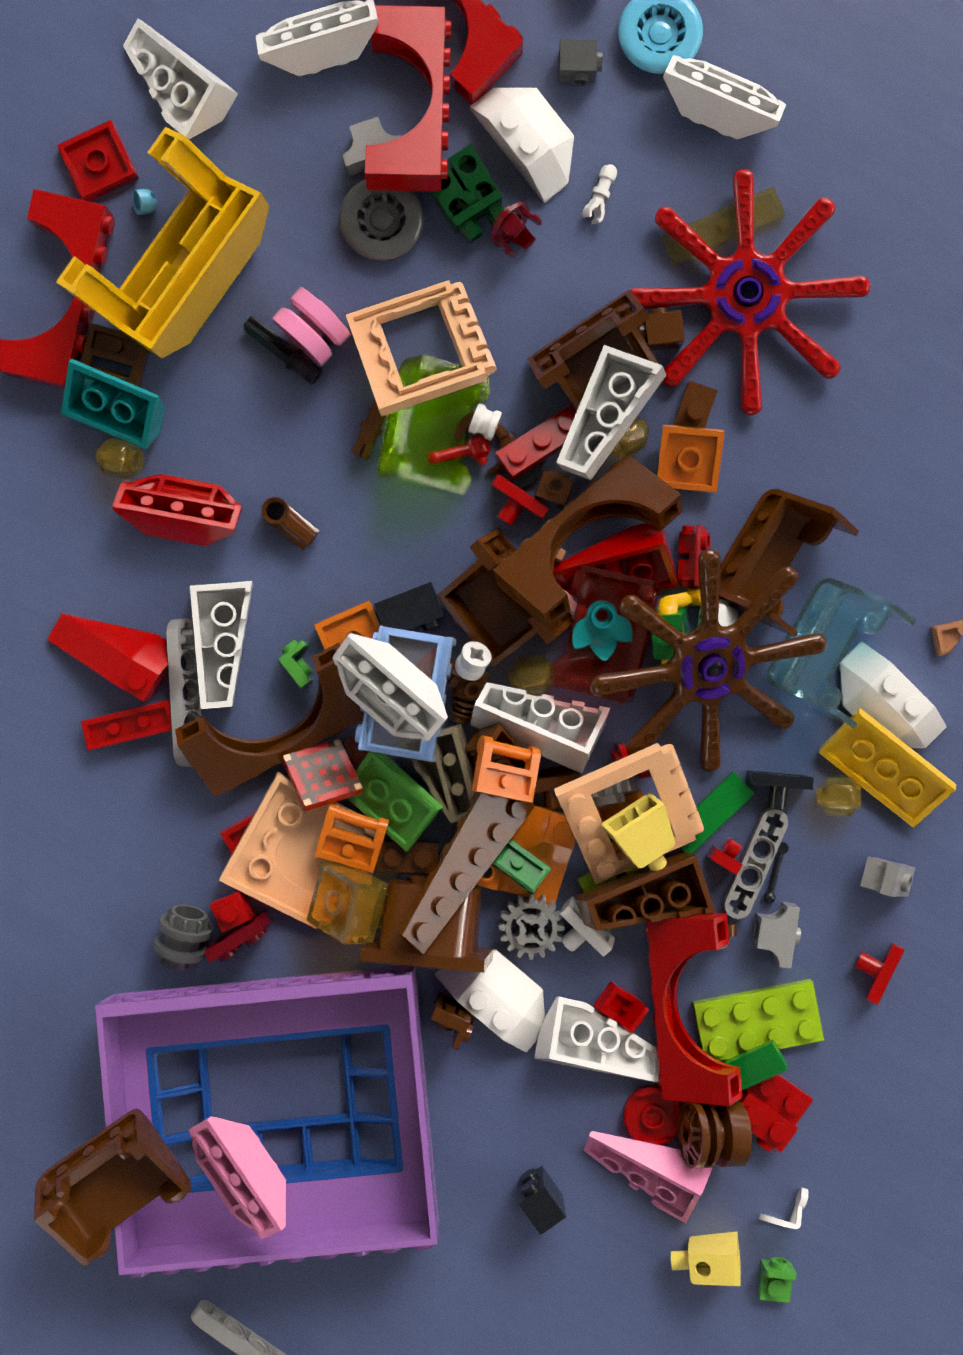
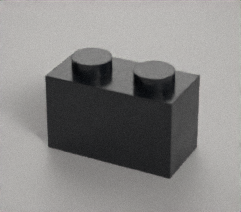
(411, 609)
(540, 1199)

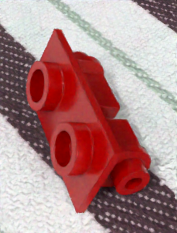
(691, 543)

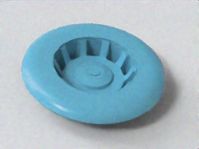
(659, 32)

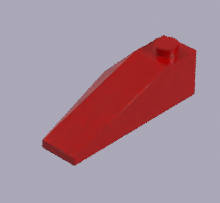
(635, 552)
(120, 654)

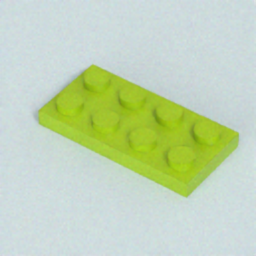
(752, 1017)

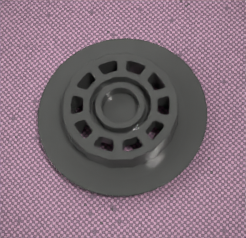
(381, 222)

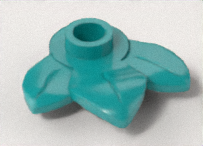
(603, 634)

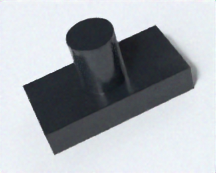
(779, 785)

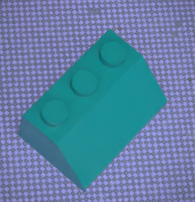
(112, 405)

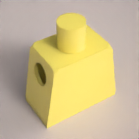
(642, 832)
(711, 1259)

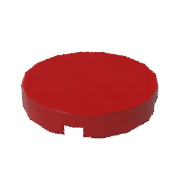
(650, 1117)

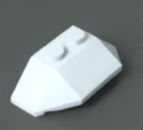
(319, 37)
(721, 98)
(529, 136)
(390, 688)
(888, 697)
(500, 999)

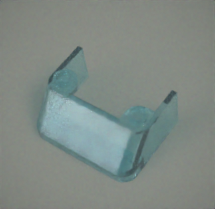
(838, 614)

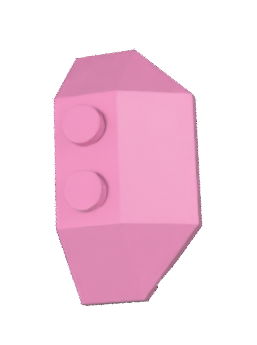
(241, 1173)

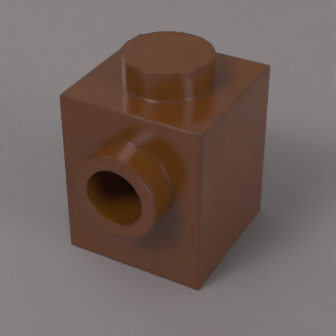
(663, 329)

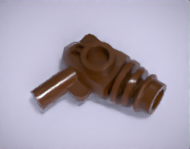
(467, 694)

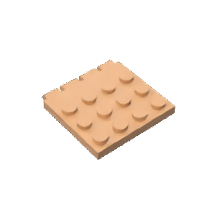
(278, 851)

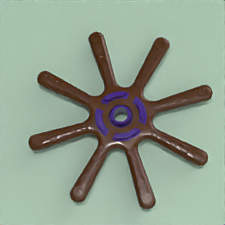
(709, 645)

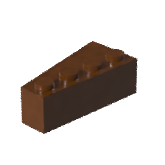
(648, 895)

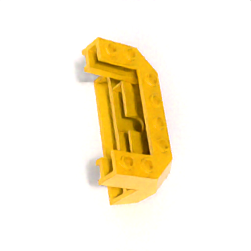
(188, 260)

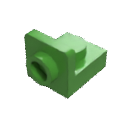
(297, 668)
(776, 1279)

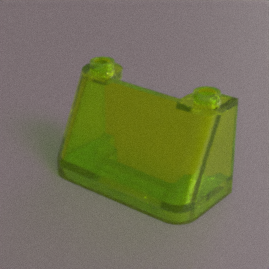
(428, 428)

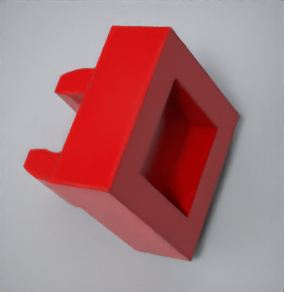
(726, 856)

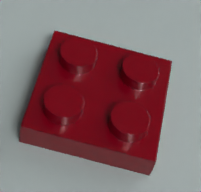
(230, 942)

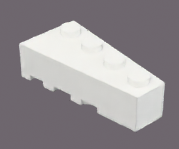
(608, 407)
(219, 635)

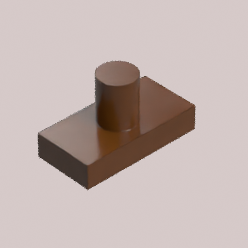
(695, 405)
(552, 778)

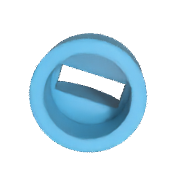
(144, 201)

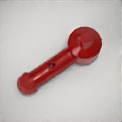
(476, 447)

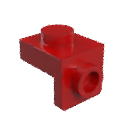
(621, 1006)

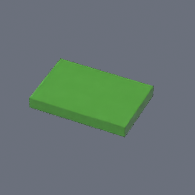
(396, 797)

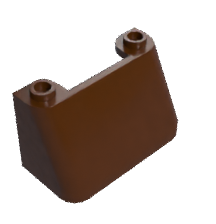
(106, 1184)

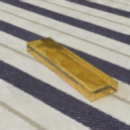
(721, 225)

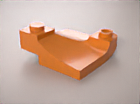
(550, 840)

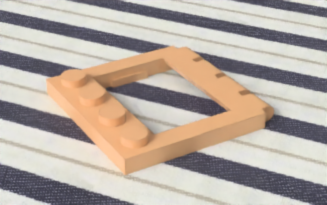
(379, 362)
(586, 822)

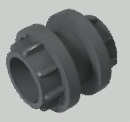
(182, 937)

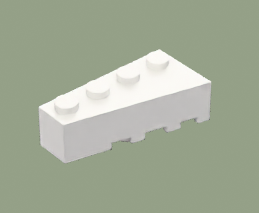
(558, 728)

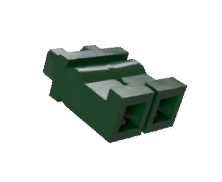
(471, 200)

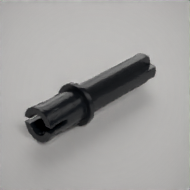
(283, 350)

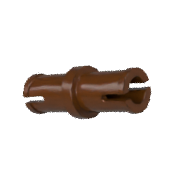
(369, 432)

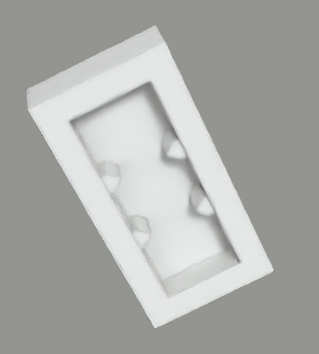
(600, 939)

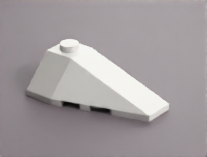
(185, 90)
(587, 1040)

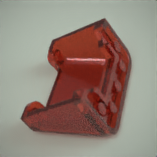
(581, 665)

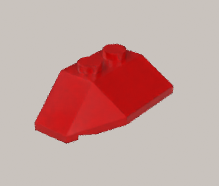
(178, 509)

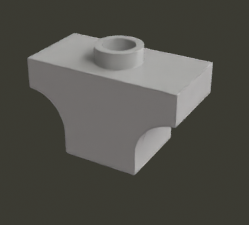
(364, 133)
(888, 877)
(778, 933)

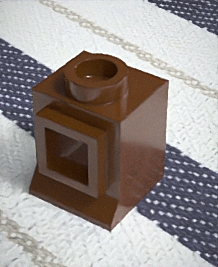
(554, 487)

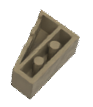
(451, 774)

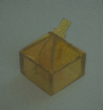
(347, 903)

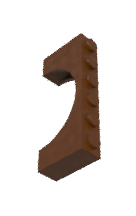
(623, 492)
(229, 760)

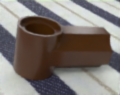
(291, 524)

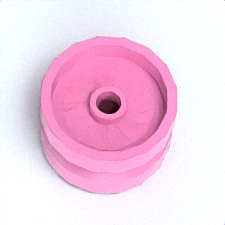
(314, 322)

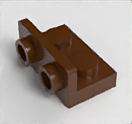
(452, 1015)

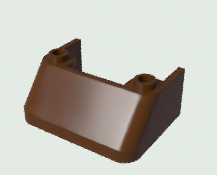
(770, 542)

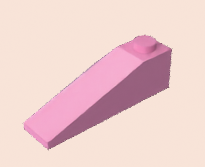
(653, 1169)

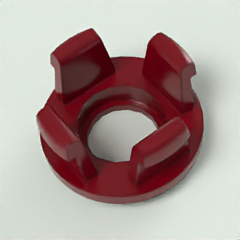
(511, 227)

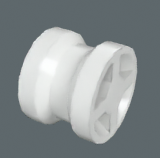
(485, 421)
(472, 661)

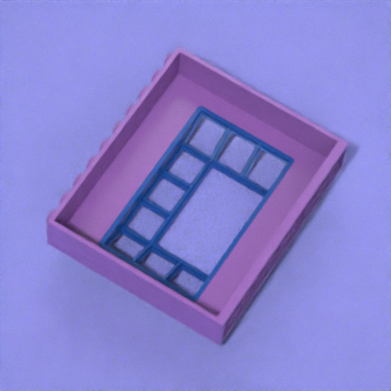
(329, 1204)

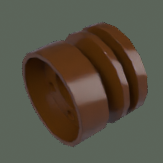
(714, 1135)

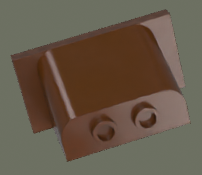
(576, 352)
(486, 610)
(453, 947)

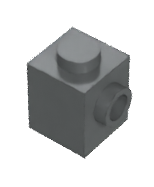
(579, 61)

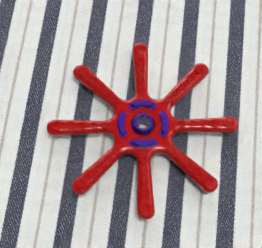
(767, 279)

